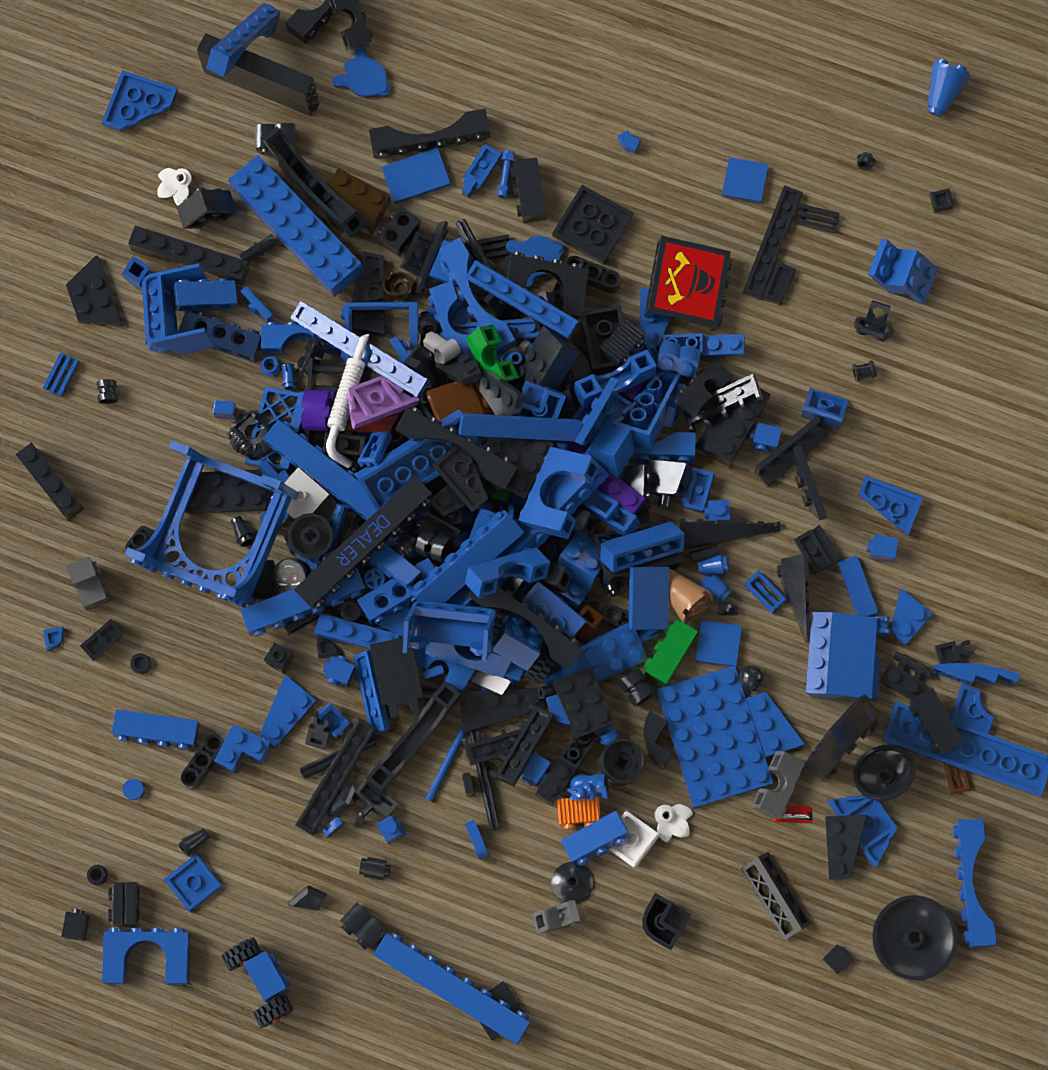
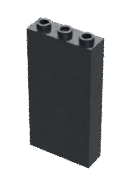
(266, 78)

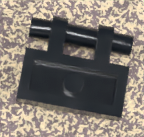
(902, 682)

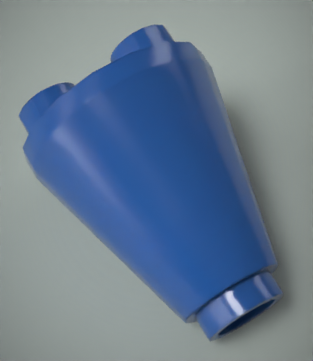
(945, 86)

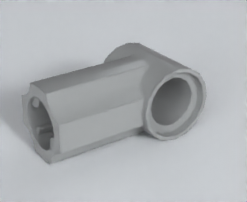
(442, 348)

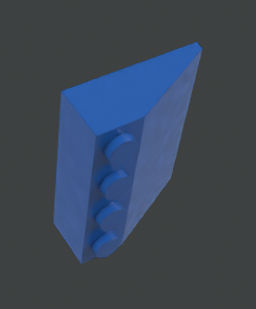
(841, 656)

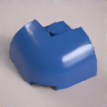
(540, 401)

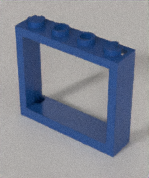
(346, 314)

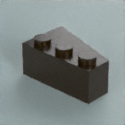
(366, 199)

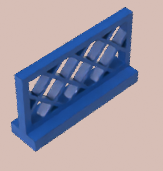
(296, 423)

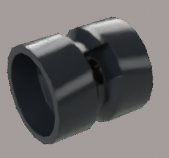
(434, 545)
(635, 685)

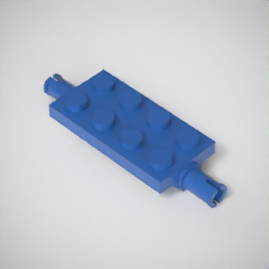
(608, 653)

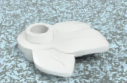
(172, 186)
(675, 823)

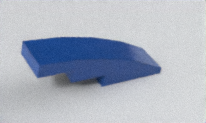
(394, 566)
(966, 673)

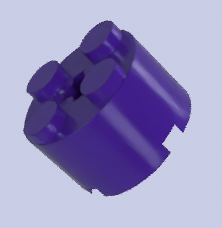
(317, 409)

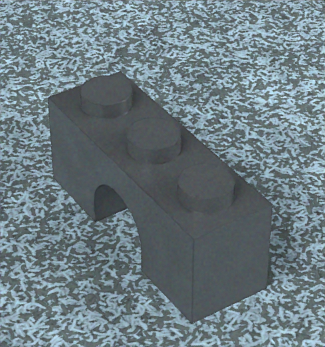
(788, 771)

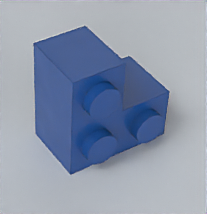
(241, 744)

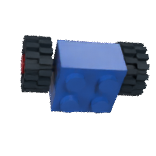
(522, 645)
(266, 977)

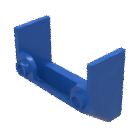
(160, 314)
(449, 625)

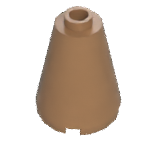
(687, 597)

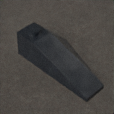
(794, 579)

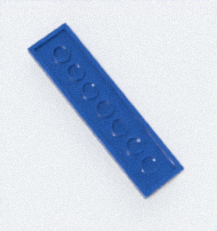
(979, 754)

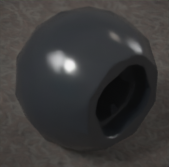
(751, 677)

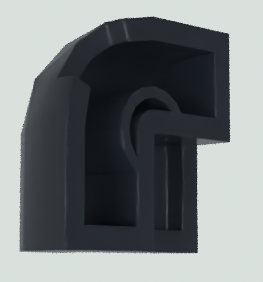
(664, 921)

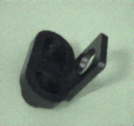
(874, 326)

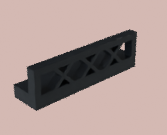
(783, 457)
(779, 893)

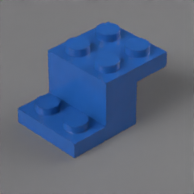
(903, 271)
(583, 563)

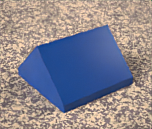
(825, 406)
(612, 448)

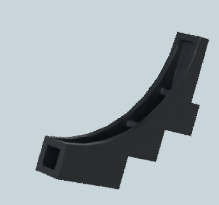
(314, 188)

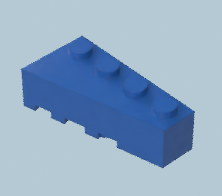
(650, 408)

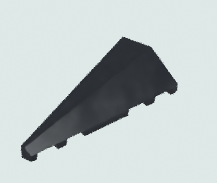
(706, 533)

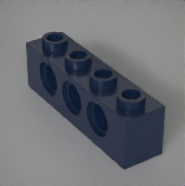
(248, 350)

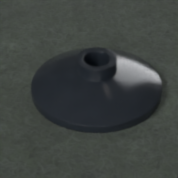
(566, 892)

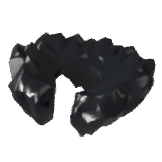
(238, 438)

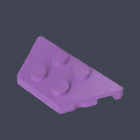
(376, 400)

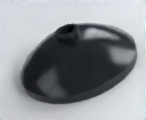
(882, 764)

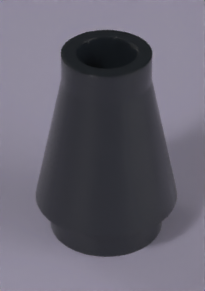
(426, 323)
(243, 534)
(193, 842)

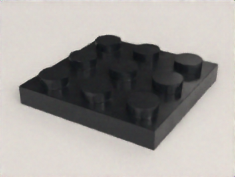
(592, 224)
(528, 459)

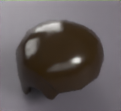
(398, 286)

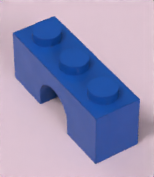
(458, 676)

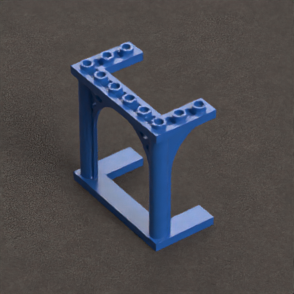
(155, 551)

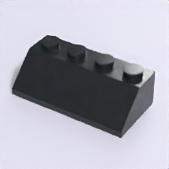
(727, 434)

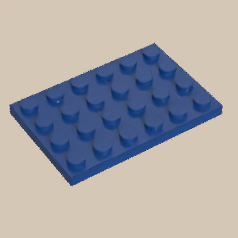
(714, 737)

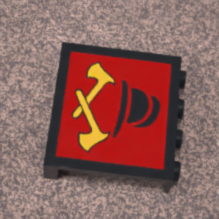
(688, 282)

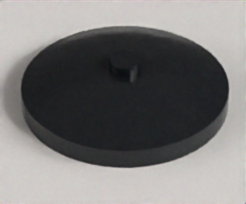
(914, 938)

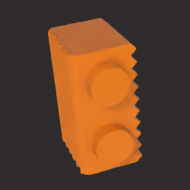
(578, 812)

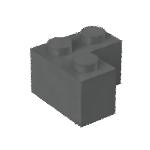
(87, 579)

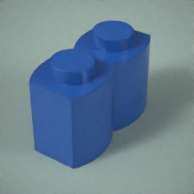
(678, 358)

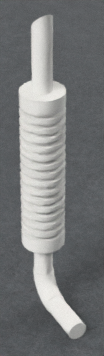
(340, 409)

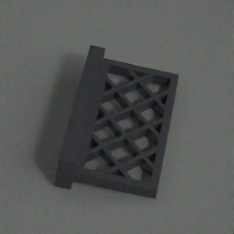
(672, 561)

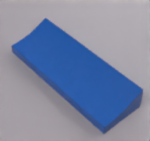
(406, 461)

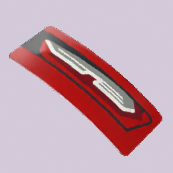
(798, 814)

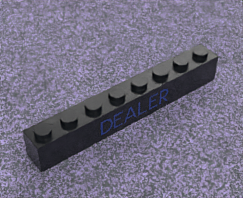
(364, 542)

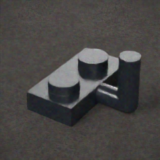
(374, 801)

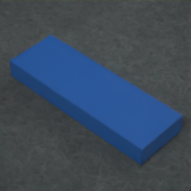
(857, 587)

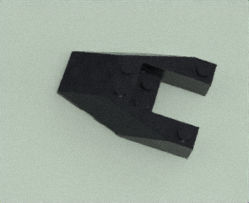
(840, 739)

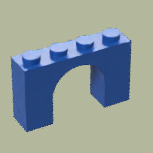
(557, 467)
(119, 944)

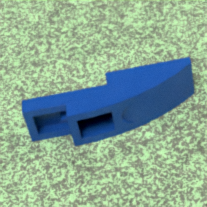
(713, 345)

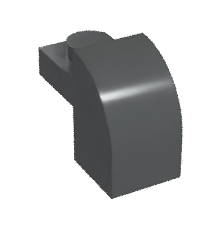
(556, 917)

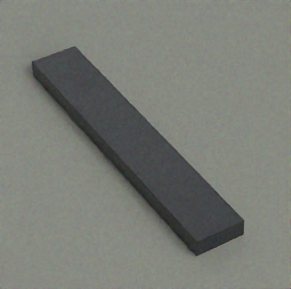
(772, 242)
(335, 776)

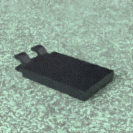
(396, 675)

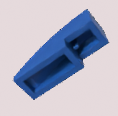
(611, 513)

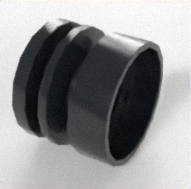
(630, 754)

